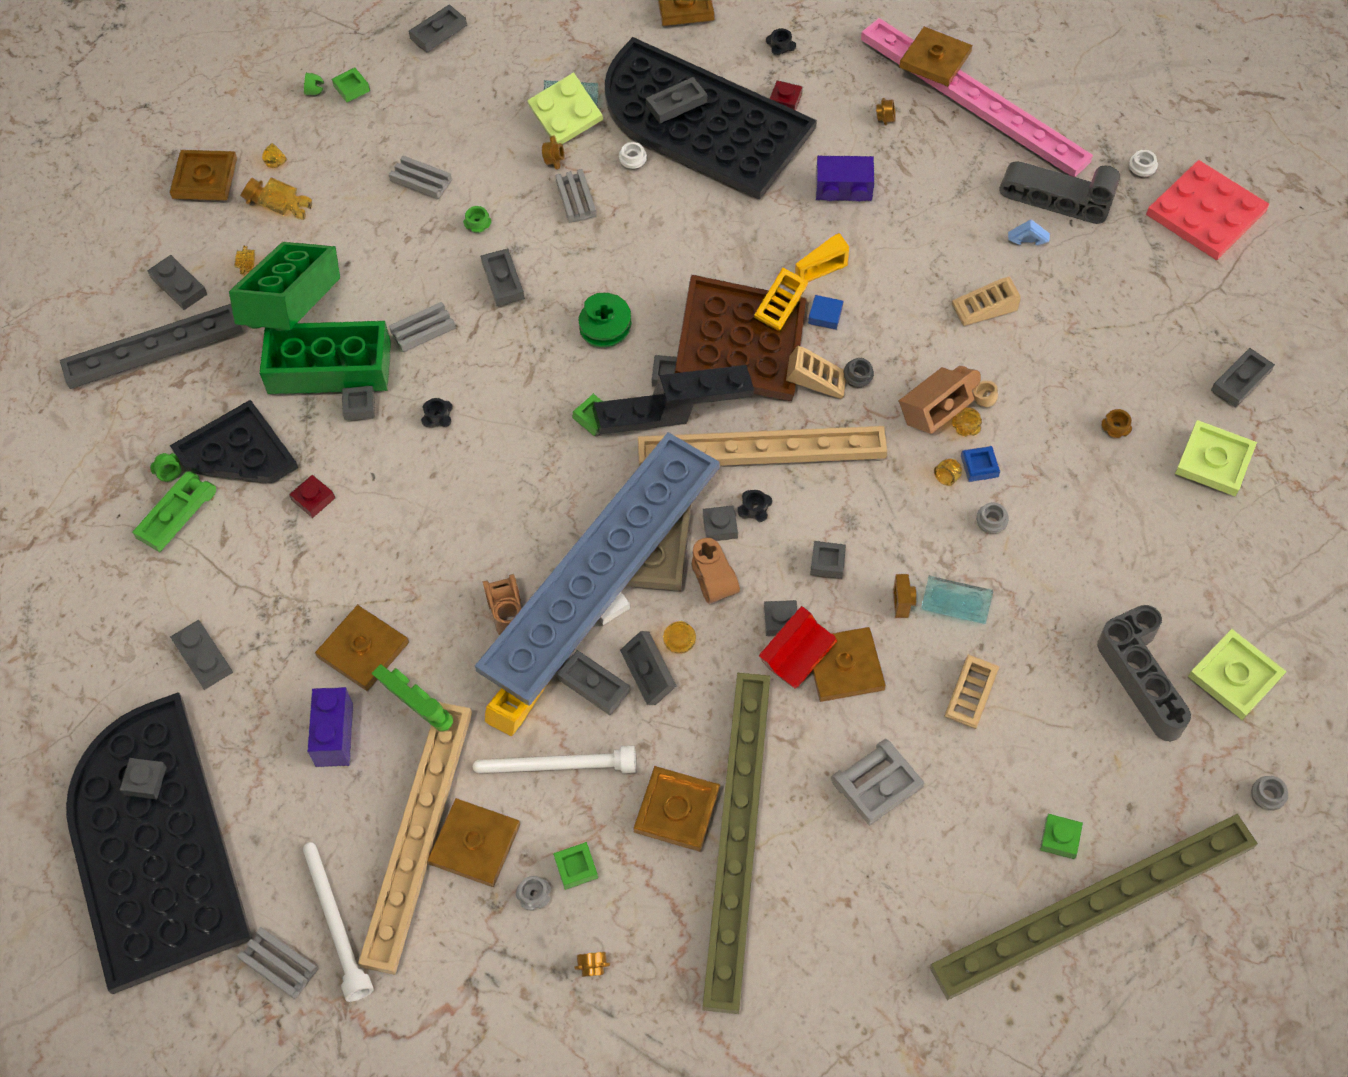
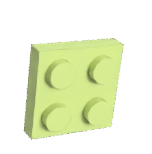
(565, 109)
(1216, 458)
(1237, 674)

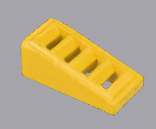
(824, 259)
(790, 281)
(504, 716)

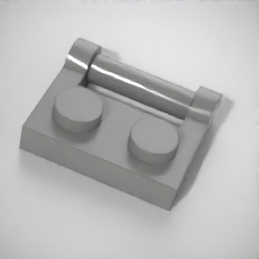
(884, 789)

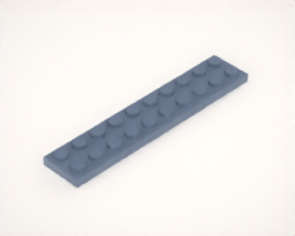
(596, 569)

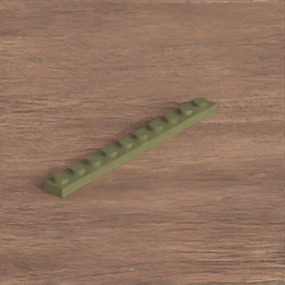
(736, 846)
(1091, 906)

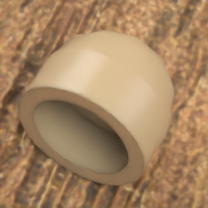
(981, 391)

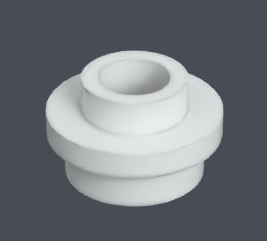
(632, 155)
(1143, 163)

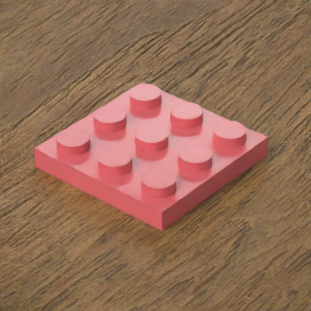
(1207, 209)

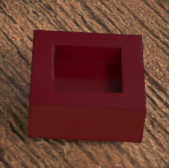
(787, 94)
(312, 496)

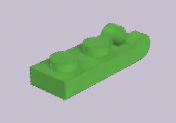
(173, 511)
(414, 698)

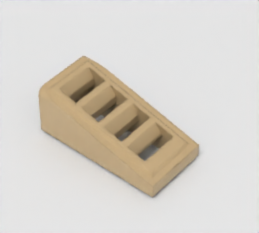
(1003, 292)
(799, 375)
(979, 666)

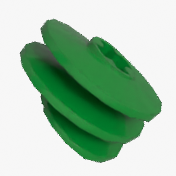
(604, 320)

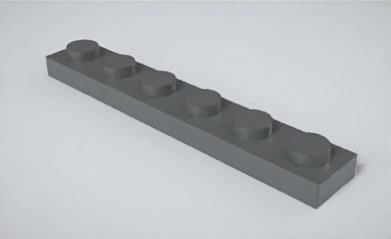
(149, 346)

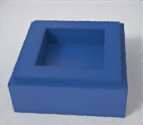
(825, 312)
(980, 464)

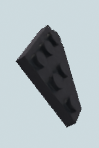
(236, 447)

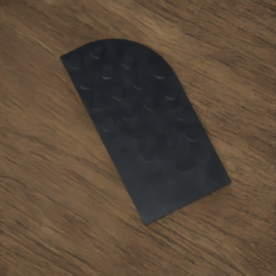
(730, 138)
(152, 866)

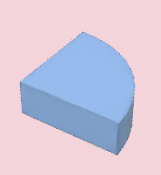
(1029, 232)

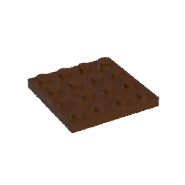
(723, 333)

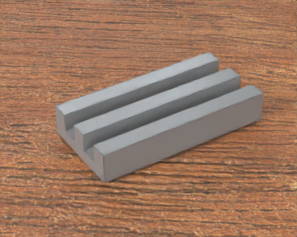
(423, 174)
(571, 179)
(419, 323)
(255, 946)

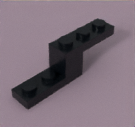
(673, 399)

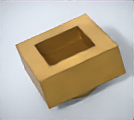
(903, 595)

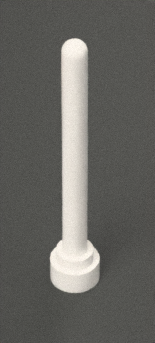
(621, 760)
(355, 983)

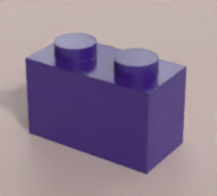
(844, 178)
(330, 727)

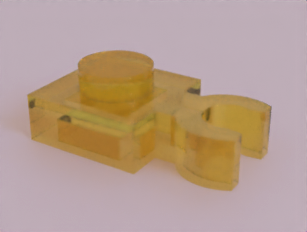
(282, 197)

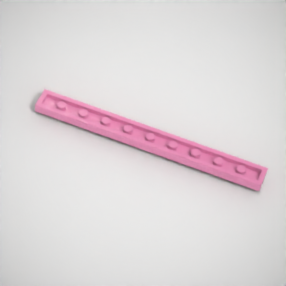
(988, 105)

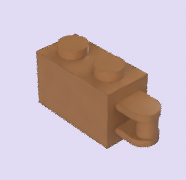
(939, 398)

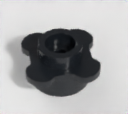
(780, 41)
(434, 406)
(754, 497)

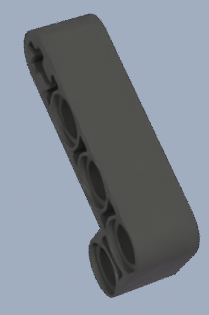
(1062, 192)
(1166, 713)

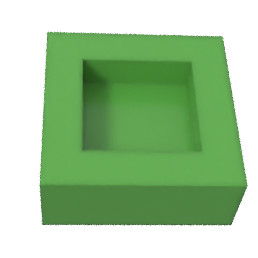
(350, 84)
(584, 414)
(1061, 836)
(575, 865)

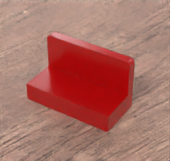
(797, 648)

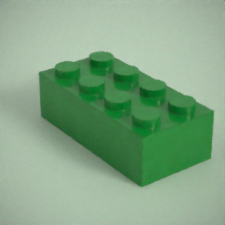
(284, 286)
(326, 357)

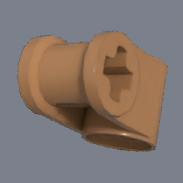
(713, 571)
(503, 600)

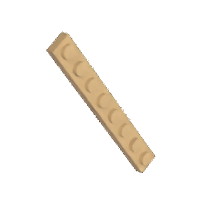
(782, 445)
(414, 844)

